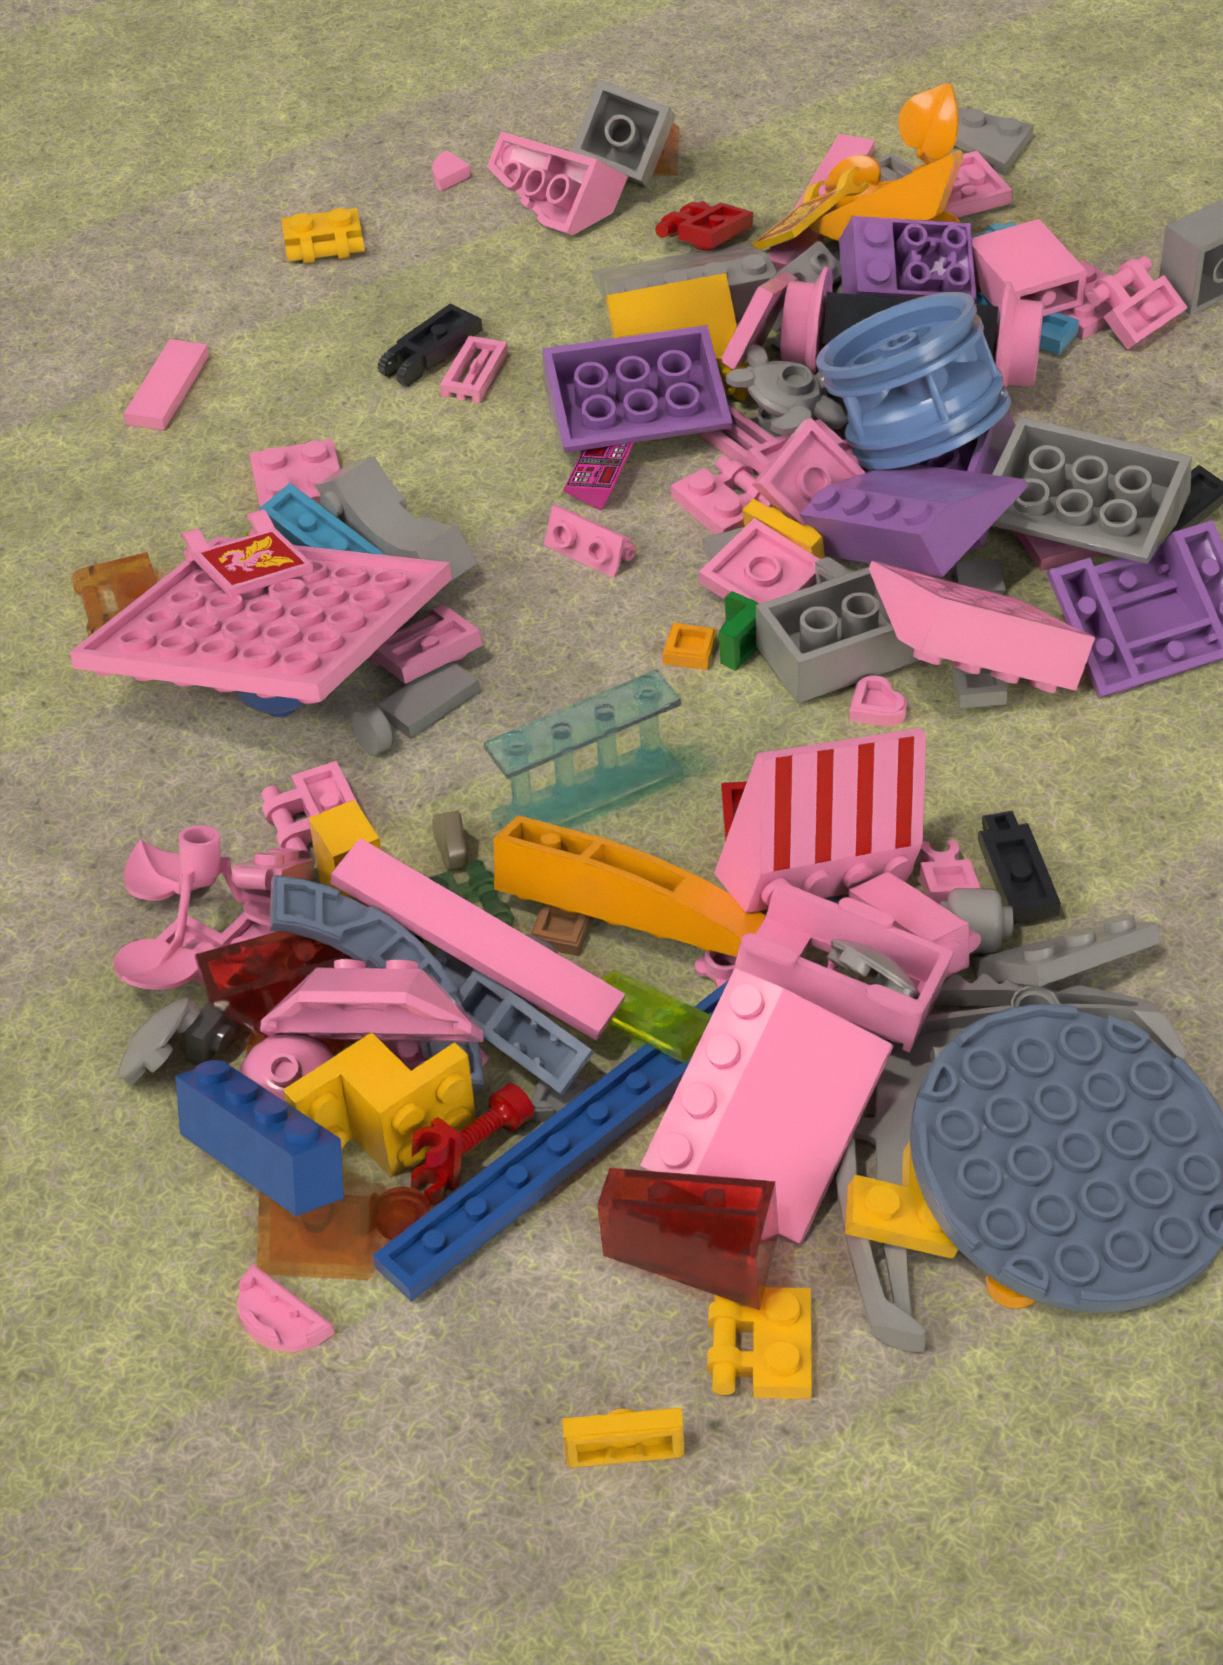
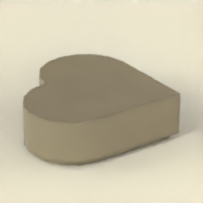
(450, 839)

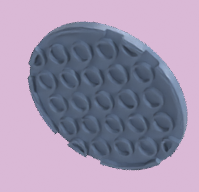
(1071, 1158)

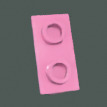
(587, 541)

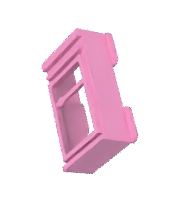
(804, 919)

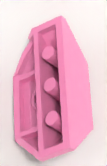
(359, 1000)

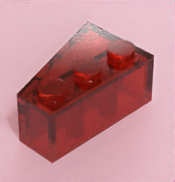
(692, 1229)

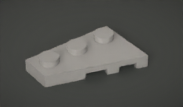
(994, 137)
(1069, 954)

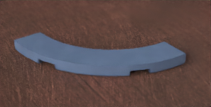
(364, 935)

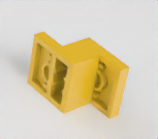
(382, 1102)

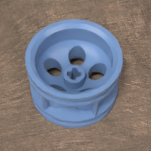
(915, 380)

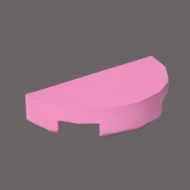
(277, 1316)

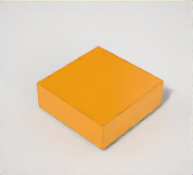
(690, 646)

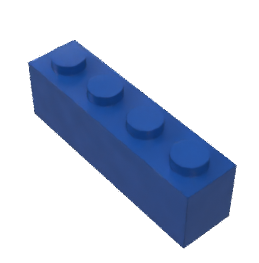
(260, 1137)

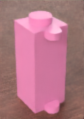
(920, 916)

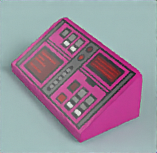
(597, 473)

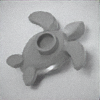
(787, 392)

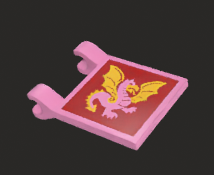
(249, 561)

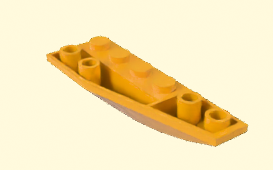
(617, 885)

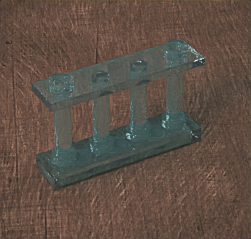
(604, 786)

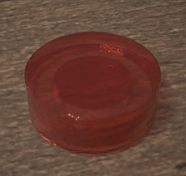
(399, 1209)

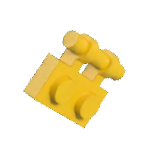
(322, 235)
(780, 1344)

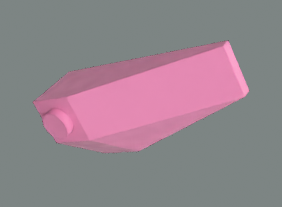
(557, 184)

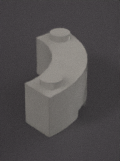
(377, 511)

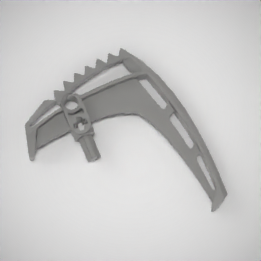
(894, 1108)

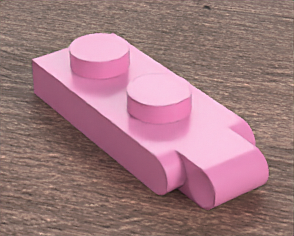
(278, 861)

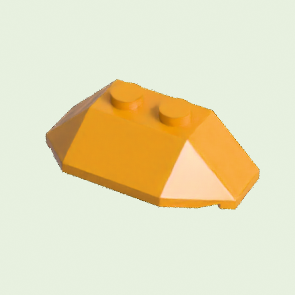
(912, 197)

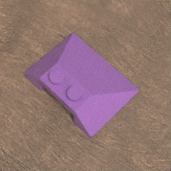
(1149, 615)

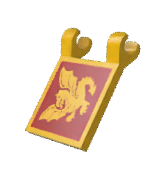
(810, 209)

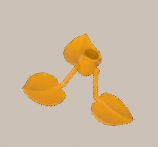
(925, 123)

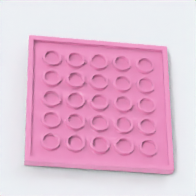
(271, 641)

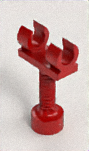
(508, 1109)

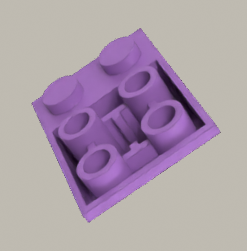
(906, 258)

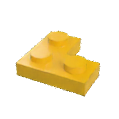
(895, 1213)

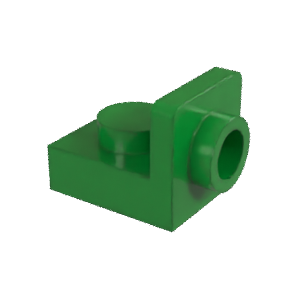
(738, 632)

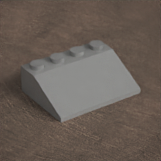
(743, 264)
(1093, 489)

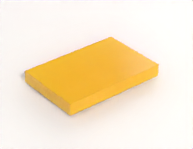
(676, 307)

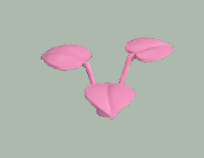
(159, 875)

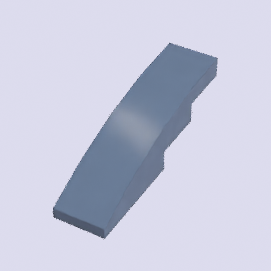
(517, 1026)

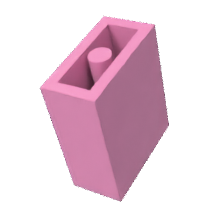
(1033, 263)

